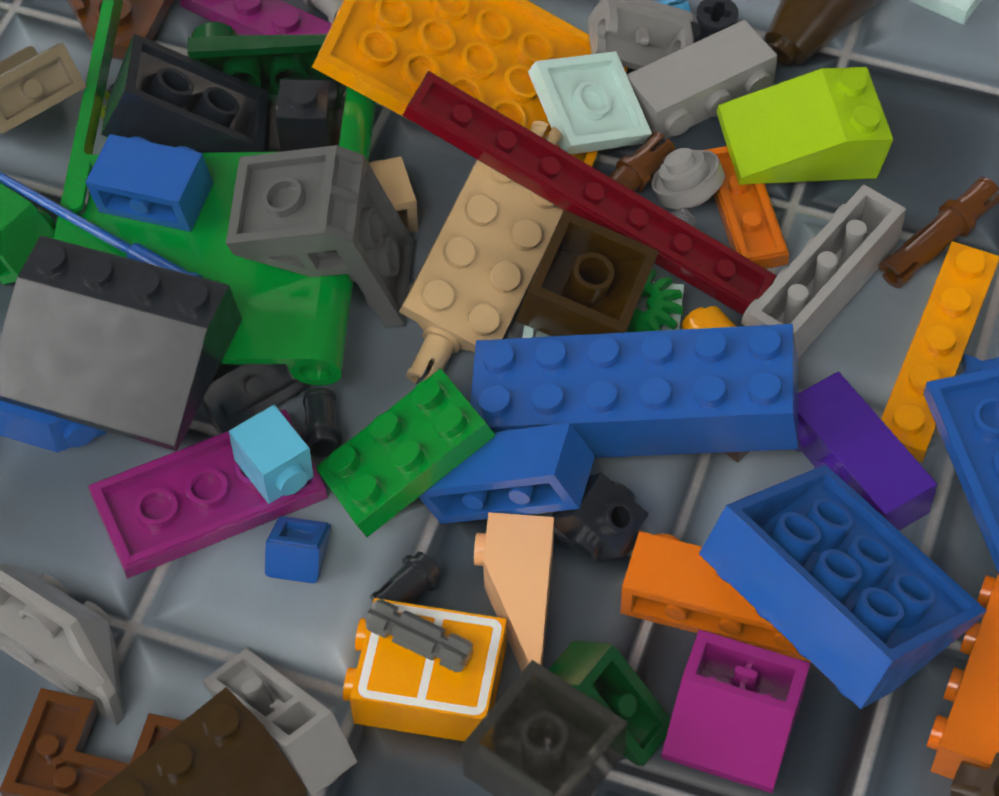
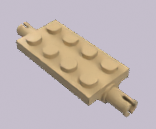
(479, 264)

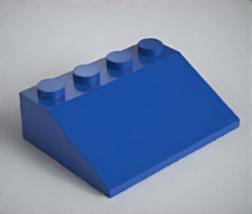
(839, 582)

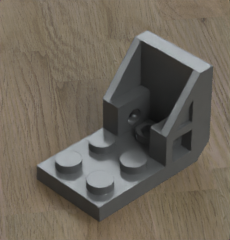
(323, 217)

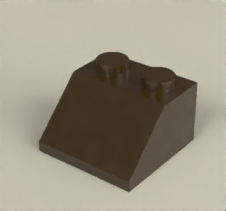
(586, 280)

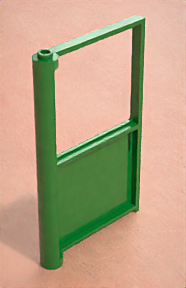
(282, 312)

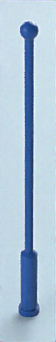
(134, 252)

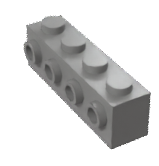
(831, 267)

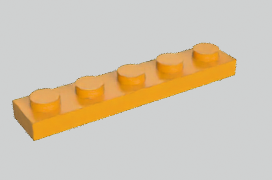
(939, 343)

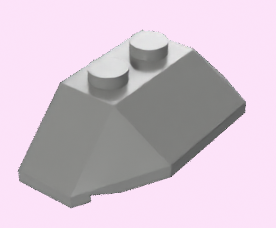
(60, 638)

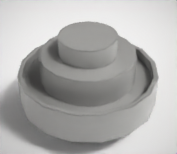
(687, 178)

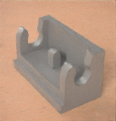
(638, 30)

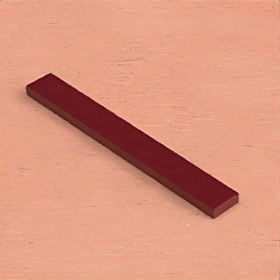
(586, 192)

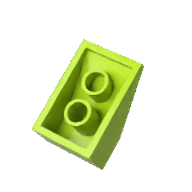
(808, 129)

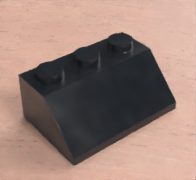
(184, 103)

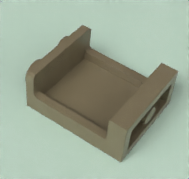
(35, 83)

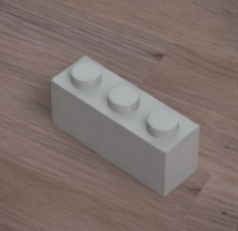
(697, 78)

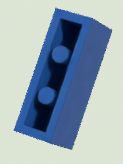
(515, 474)

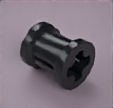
(714, 17)

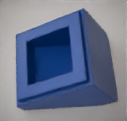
(296, 549)

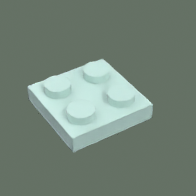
(590, 102)

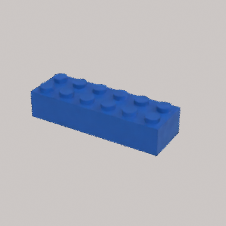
(647, 388)

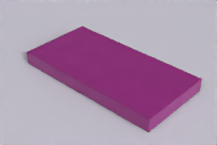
(187, 504)

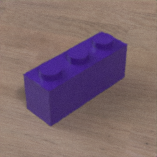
(851, 440)

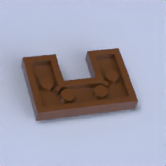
(52, 744)

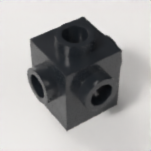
(605, 522)

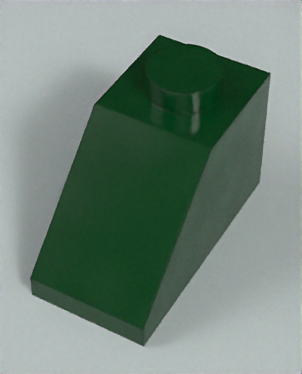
(610, 681)

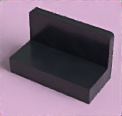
(247, 390)

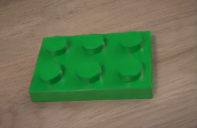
(404, 452)

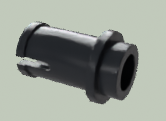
(320, 428)
(411, 580)

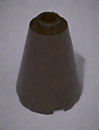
(808, 25)

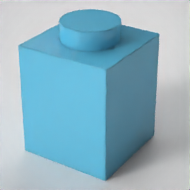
(271, 454)

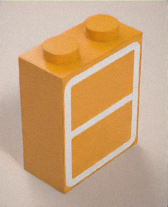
(419, 695)

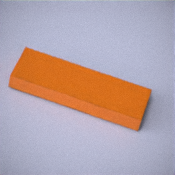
(749, 218)

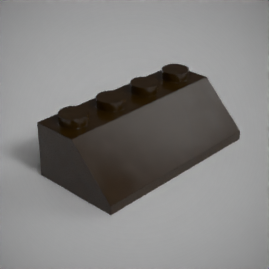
(210, 754)

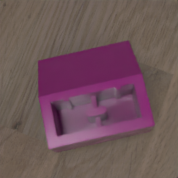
(735, 710)

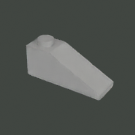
(295, 720)

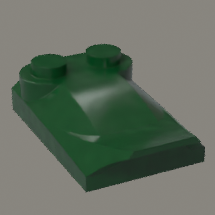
(258, 58)

